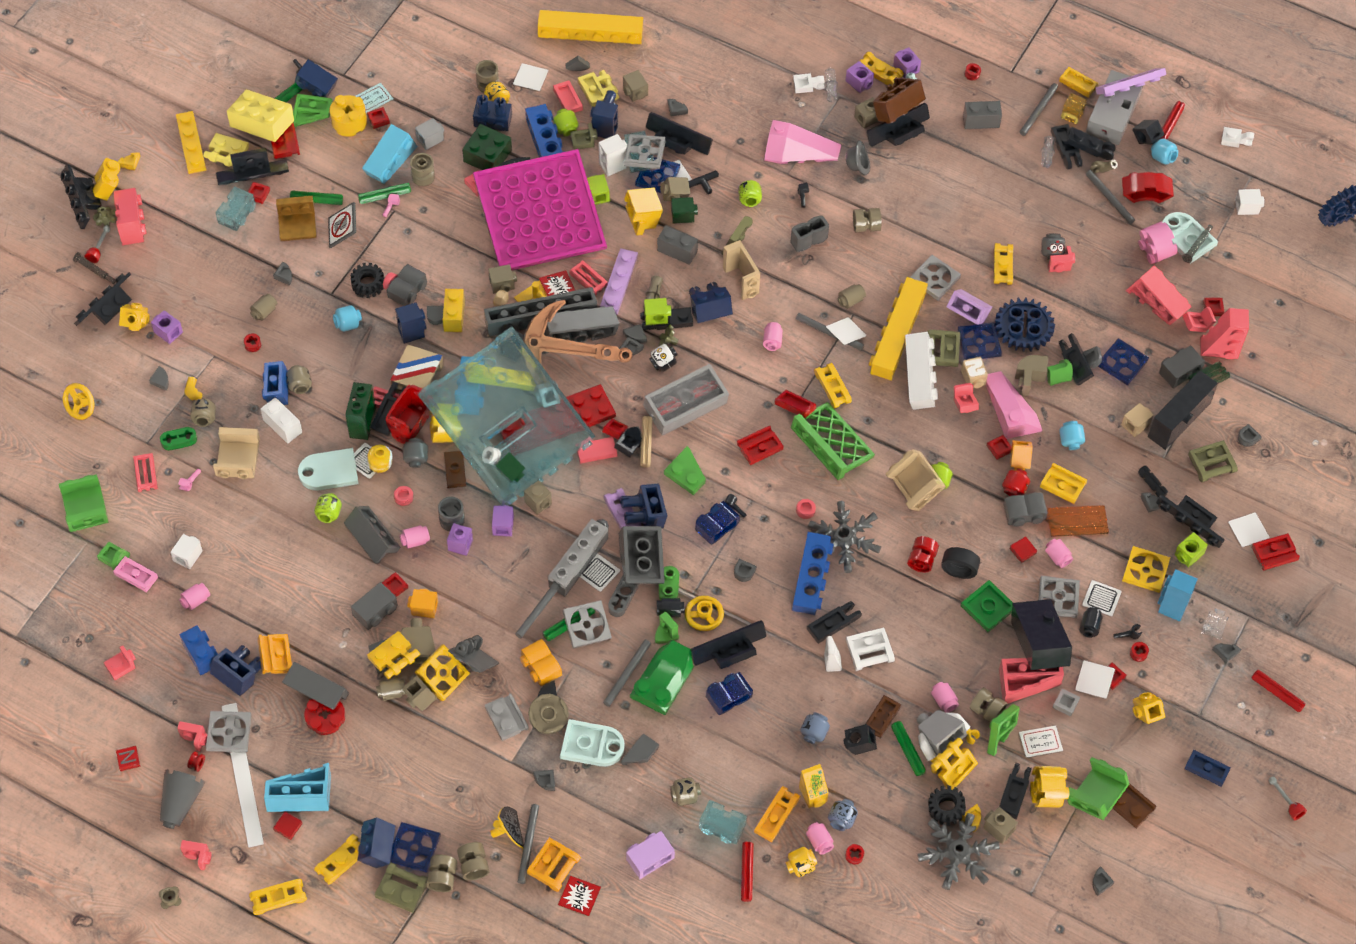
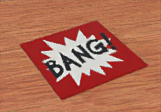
(557, 283)
(579, 895)

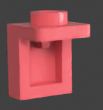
(1062, 263)
(1199, 321)
(965, 398)

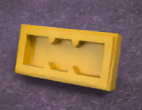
(1078, 82)

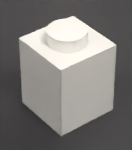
(1249, 202)
(186, 551)

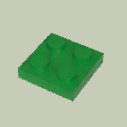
(988, 606)

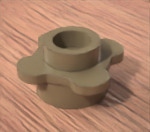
(165, 893)

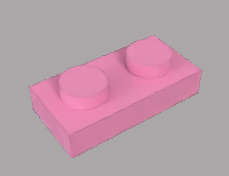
(135, 574)

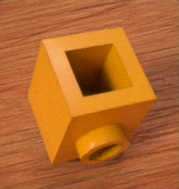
(1021, 454)
(423, 603)

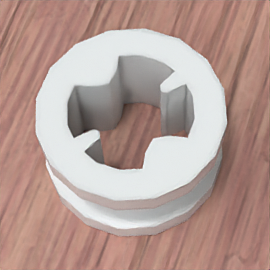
(491, 455)

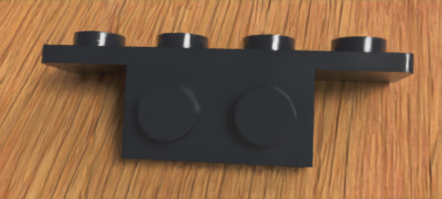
(901, 130)
(678, 136)
(250, 166)
(80, 195)
(109, 304)
(1193, 516)
(730, 647)

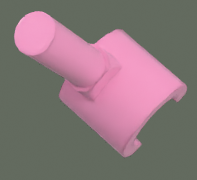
(393, 199)
(186, 484)

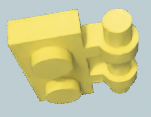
(592, 86)
(224, 145)

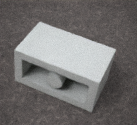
(612, 154)
(281, 420)

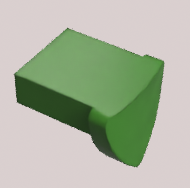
(1059, 372)
(112, 555)
(666, 630)

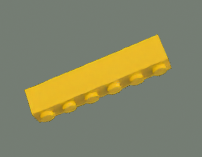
(590, 27)
(899, 324)

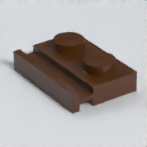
(1134, 806)

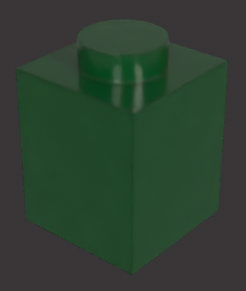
(683, 210)
(510, 468)

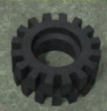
(367, 271)
(947, 795)

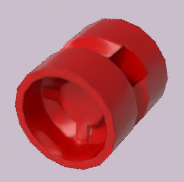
(923, 554)

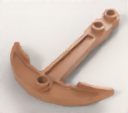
(549, 344)

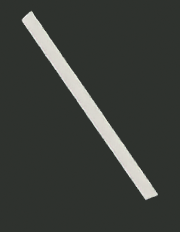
(244, 787)

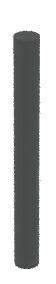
(1038, 109)
(1113, 200)
(808, 321)
(627, 672)
(528, 843)

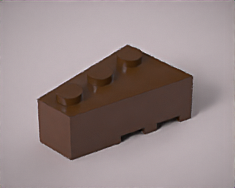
(898, 99)

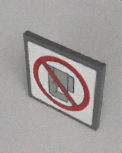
(342, 225)

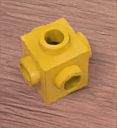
(134, 316)
(1148, 708)

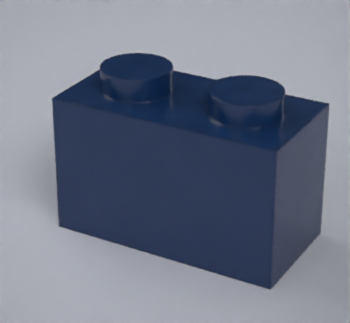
(315, 79)
(410, 322)
(376, 842)

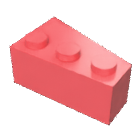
(129, 216)
(1160, 295)
(1227, 336)
(1021, 682)

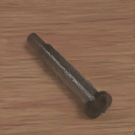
(1202, 237)
(103, 274)

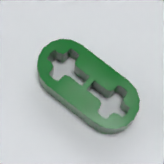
(178, 438)

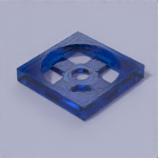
(640, 182)
(993, 338)
(1130, 351)
(405, 845)

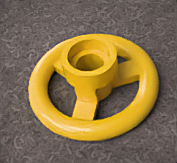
(80, 400)
(705, 603)

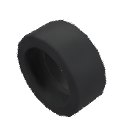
(960, 563)

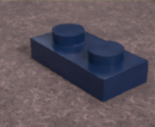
(1207, 768)

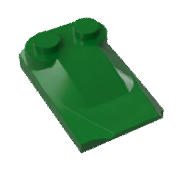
(664, 677)

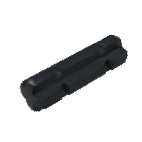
(1152, 481)

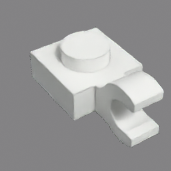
(805, 83)
(1233, 137)

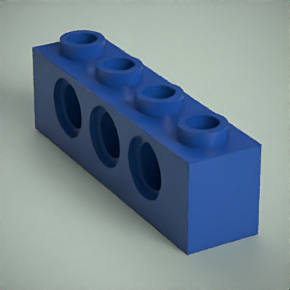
(543, 130)
(814, 544)

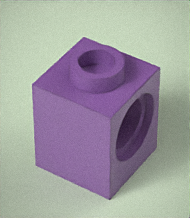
(907, 61)
(859, 77)
(172, 329)
(502, 520)
(460, 539)

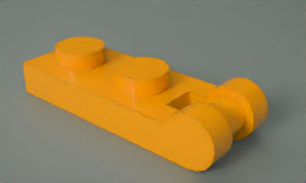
(776, 814)

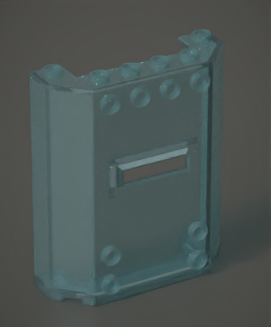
(490, 395)

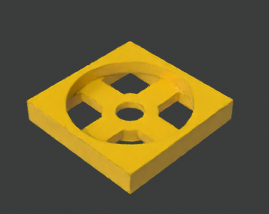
(1150, 556)
(433, 682)

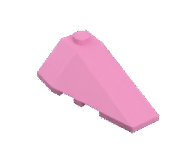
(793, 143)
(1011, 409)

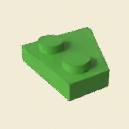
(310, 109)
(686, 472)
(1001, 727)

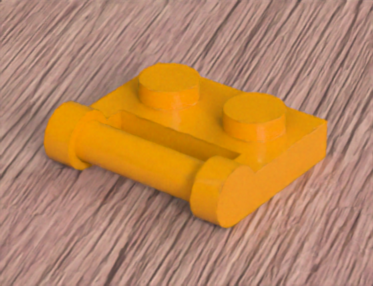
(548, 860)

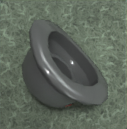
(858, 159)

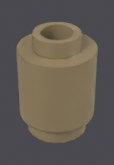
(851, 296)
(263, 307)
(390, 689)

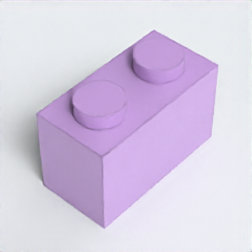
(969, 306)
(650, 854)

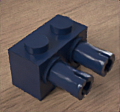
(492, 114)
(605, 116)
(710, 304)
(651, 506)
(233, 671)

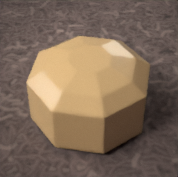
(501, 298)

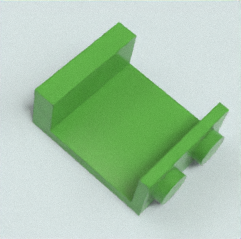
(83, 503)
(1099, 789)

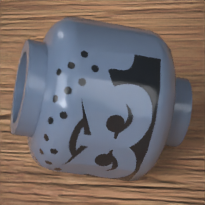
(815, 728)
(842, 815)

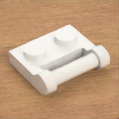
(868, 643)

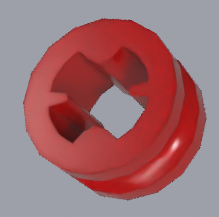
(971, 75)
(252, 337)
(1142, 656)
(196, 761)
(854, 847)

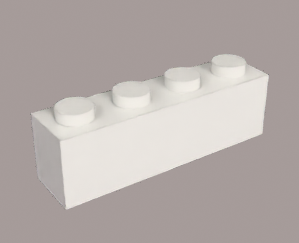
(920, 370)

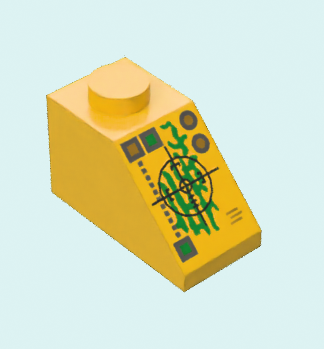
(813, 786)

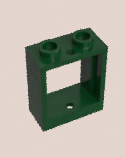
(361, 411)

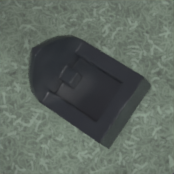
(629, 441)

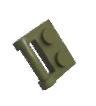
(739, 233)
(948, 347)
(1211, 455)
(398, 893)

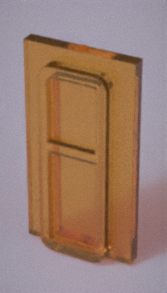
(1077, 521)

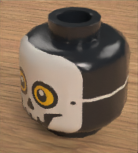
(663, 357)

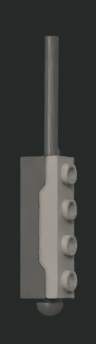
(571, 566)

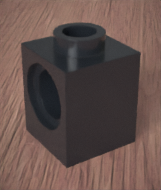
(1148, 131)
(866, 743)

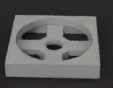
(642, 162)
(943, 268)
(1059, 588)
(577, 642)
(230, 718)

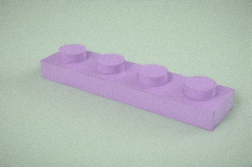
(1137, 80)
(619, 279)

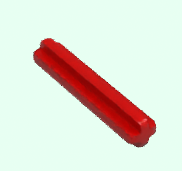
(1172, 119)
(1278, 690)
(747, 872)

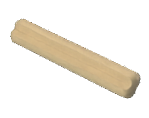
(645, 457)

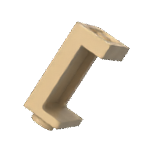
(916, 479)

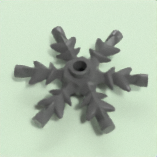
(849, 534)
(958, 857)

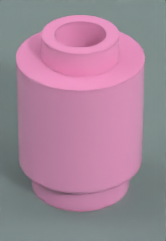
(772, 336)
(414, 536)
(1059, 553)
(194, 596)
(945, 697)
(820, 838)

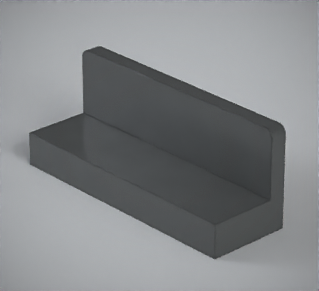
(371, 533)
(314, 686)

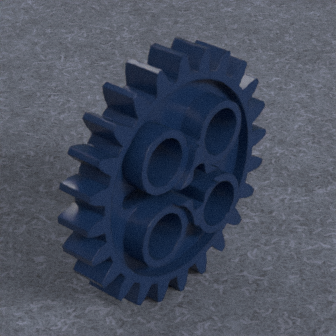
(1339, 207)
(1042, 324)

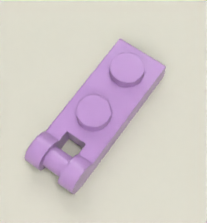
(616, 510)

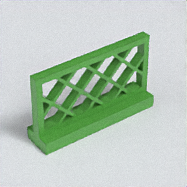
(821, 446)

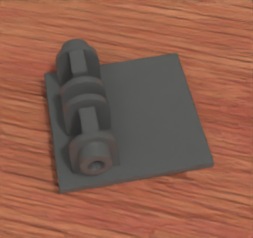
(470, 653)

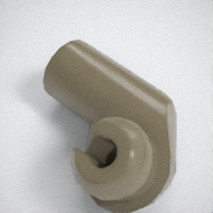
(1100, 166)

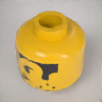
(495, 90)
(801, 861)

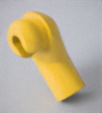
(190, 390)

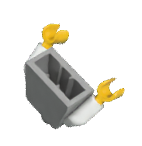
(939, 730)

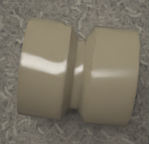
(486, 73)
(422, 169)
(867, 220)
(995, 706)
(472, 860)
(441, 874)

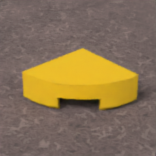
(129, 162)
(975, 810)

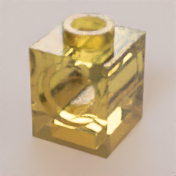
(1073, 108)

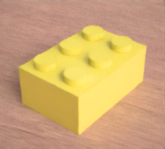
(260, 115)

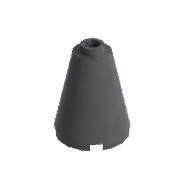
(177, 797)

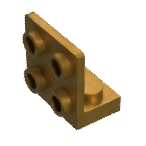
(296, 218)

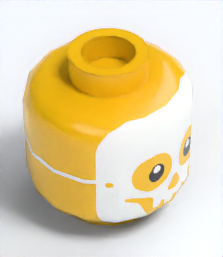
(379, 458)

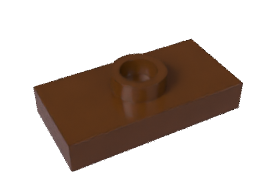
(455, 469)
(883, 715)

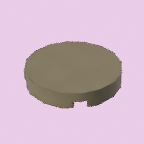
(548, 714)

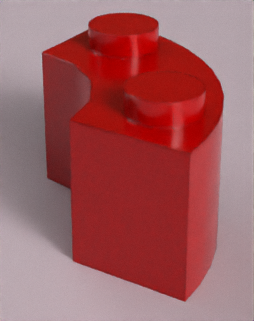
(1147, 186)

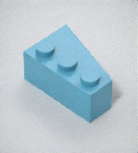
(389, 154)
(299, 792)

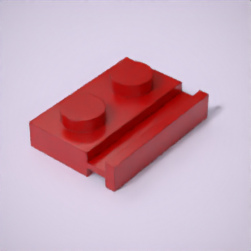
(286, 144)
(760, 445)
(1275, 551)

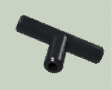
(703, 181)

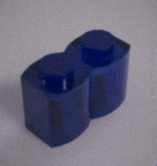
(717, 522)
(729, 693)

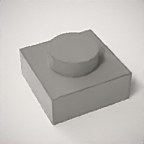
(1066, 702)

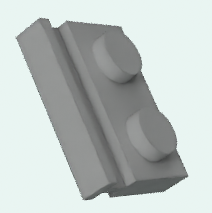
(506, 717)

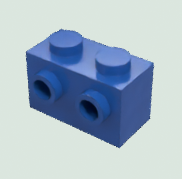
(275, 382)
(198, 649)

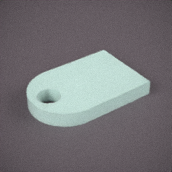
(1187, 233)
(329, 470)
(590, 744)

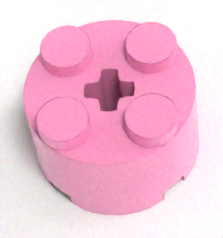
(1157, 242)

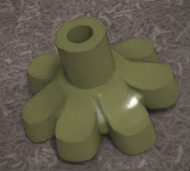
(104, 215)
(668, 336)

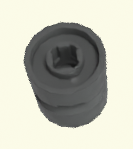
(451, 512)

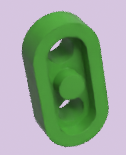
(671, 583)

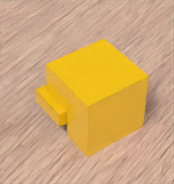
(643, 209)

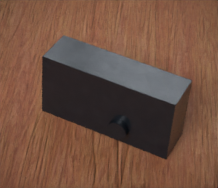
(1182, 410)
(1041, 634)

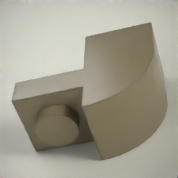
(1031, 369)

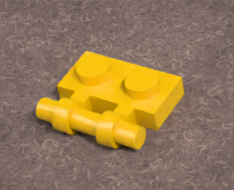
(389, 651)
(958, 767)

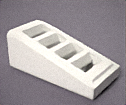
(832, 656)

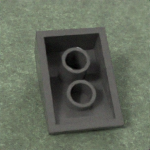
(641, 554)

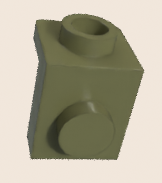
(583, 138)

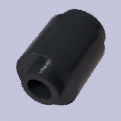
(672, 606)
(1091, 622)

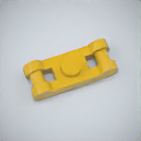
(881, 69)
(1003, 264)
(833, 385)
(340, 860)
(277, 896)

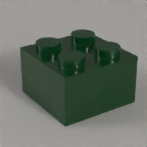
(486, 148)

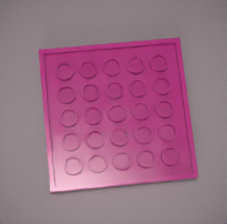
(539, 210)

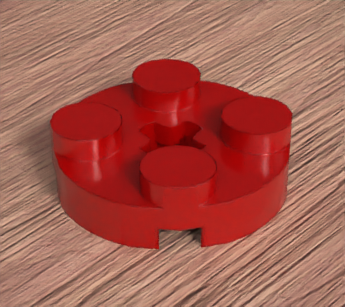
(320, 725)

